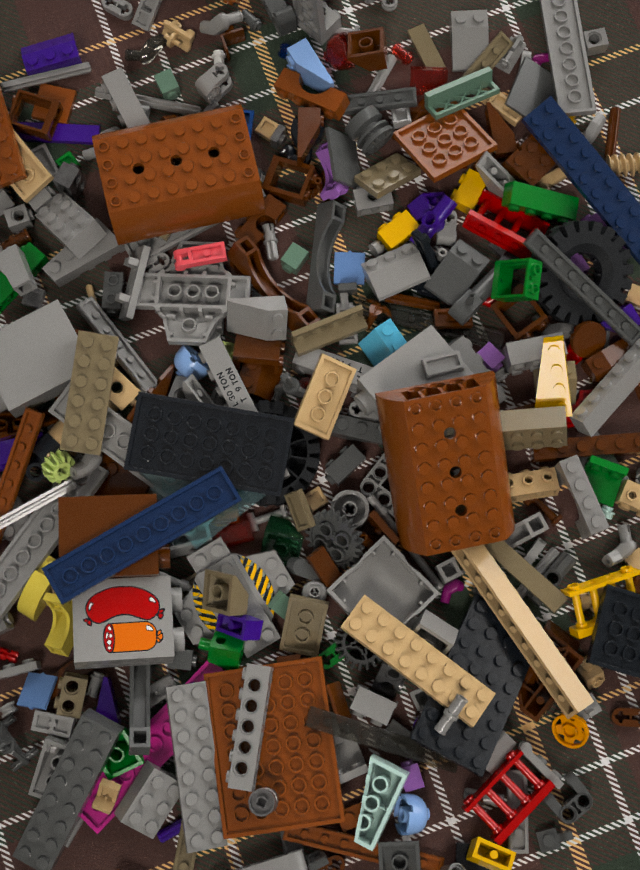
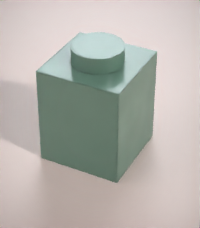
(167, 85)
(294, 259)

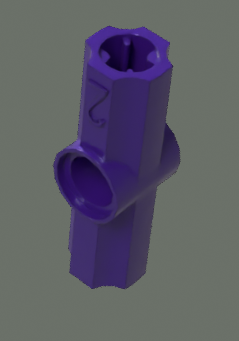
(439, 213)

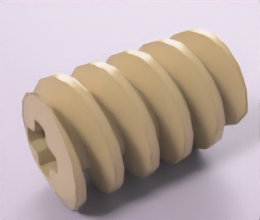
(624, 164)

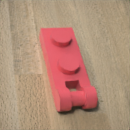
(200, 255)

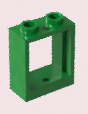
(504, 270)

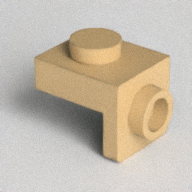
(591, 674)
(106, 796)

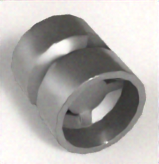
(263, 801)

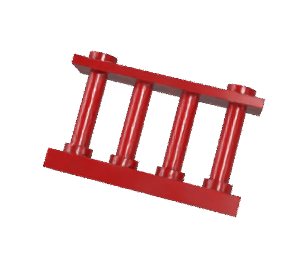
(497, 234)
(527, 802)

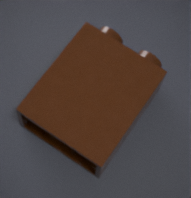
(90, 516)

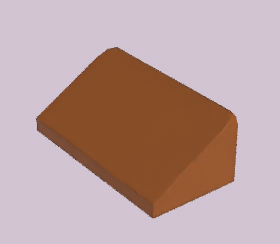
(338, 699)

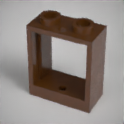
(52, 118)
(273, 175)
(537, 326)

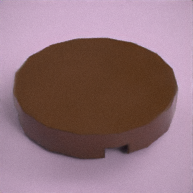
(588, 339)

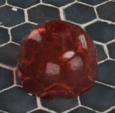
(337, 52)

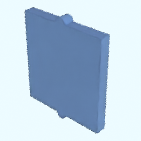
(348, 267)
(37, 691)

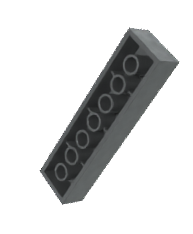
(68, 790)

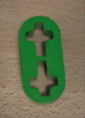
(330, 650)

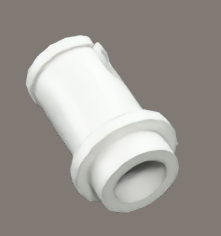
(218, 56)

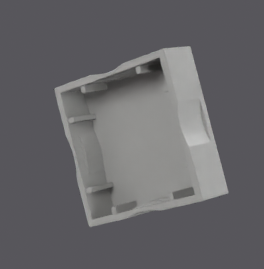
(386, 580)

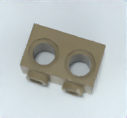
(75, 695)

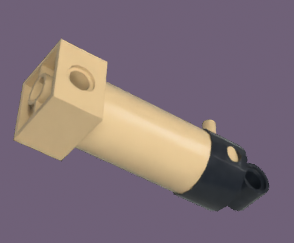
(52, 439)

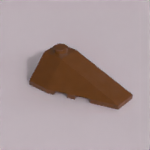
(602, 362)

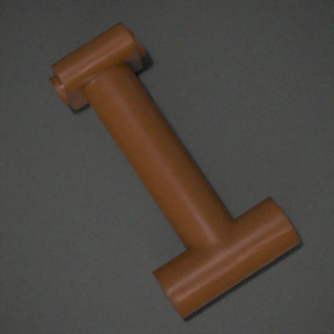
(545, 509)

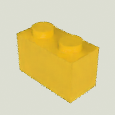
(469, 191)
(397, 231)
(490, 855)

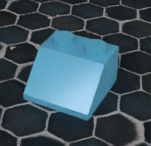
(382, 342)

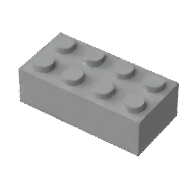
(70, 224)

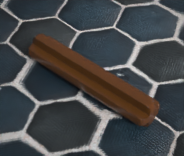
(612, 132)
(412, 301)

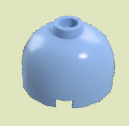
(188, 363)
(411, 814)

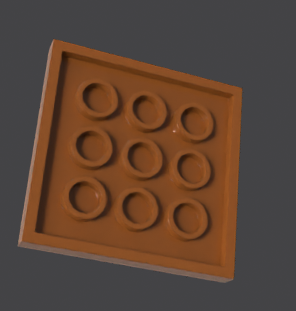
(445, 143)

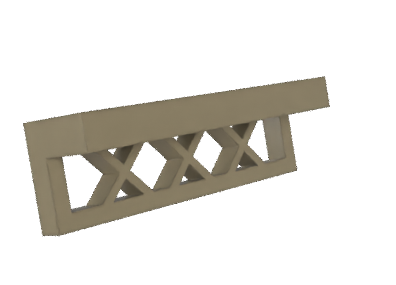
(328, 330)

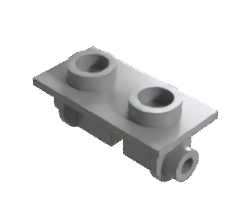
(510, 58)

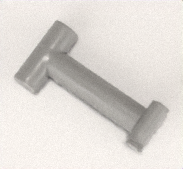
(254, 521)

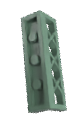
(458, 90)

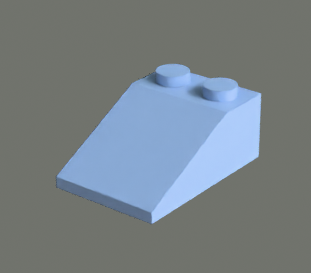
(305, 61)

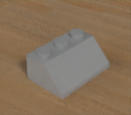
(395, 271)

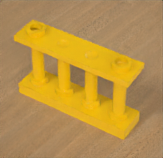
(585, 628)

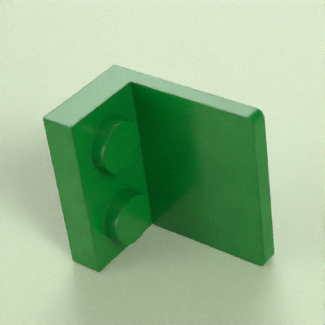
(605, 478)

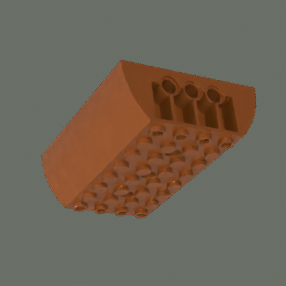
(181, 196)
(422, 458)

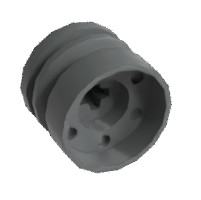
(369, 130)

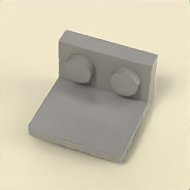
(350, 761)

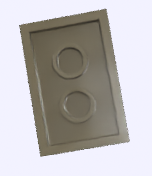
(387, 175)
(303, 625)

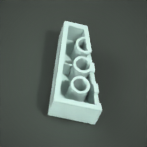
(380, 795)

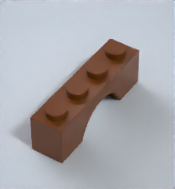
(331, 102)

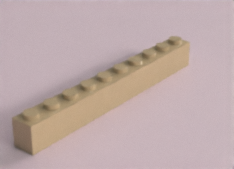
(524, 629)

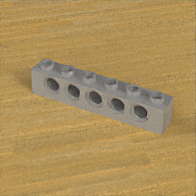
(234, 778)

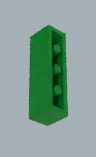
(540, 202)
(36, 262)

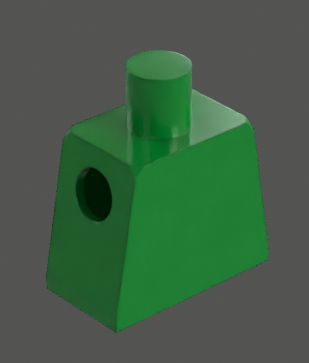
(223, 650)

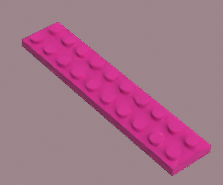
(160, 752)

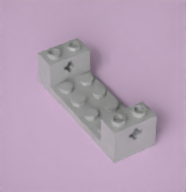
(316, 19)

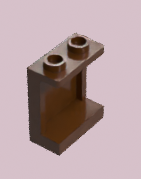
(258, 352)

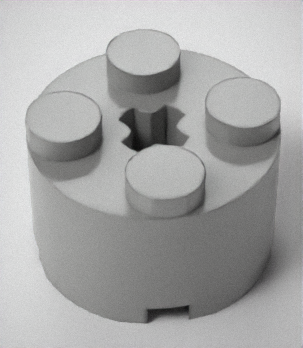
(351, 499)

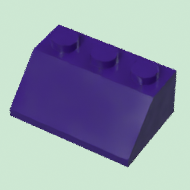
(51, 54)

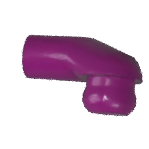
(540, 58)
(449, 588)

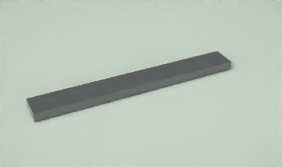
(582, 286)

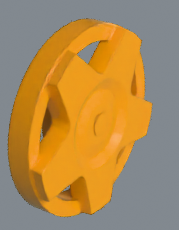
(571, 730)

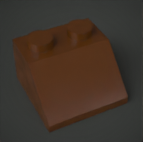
(368, 49)
(260, 380)

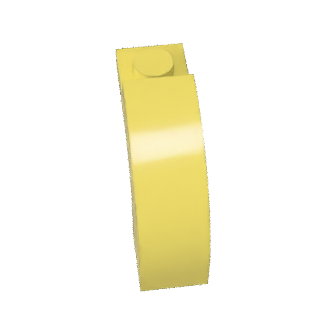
(31, 599)
(61, 633)

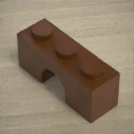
(273, 213)

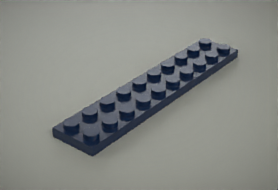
(587, 171)
(141, 535)

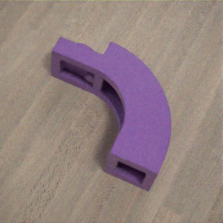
(332, 188)

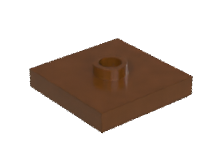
(381, 528)

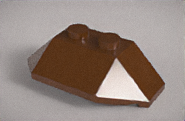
(533, 695)

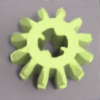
(57, 466)

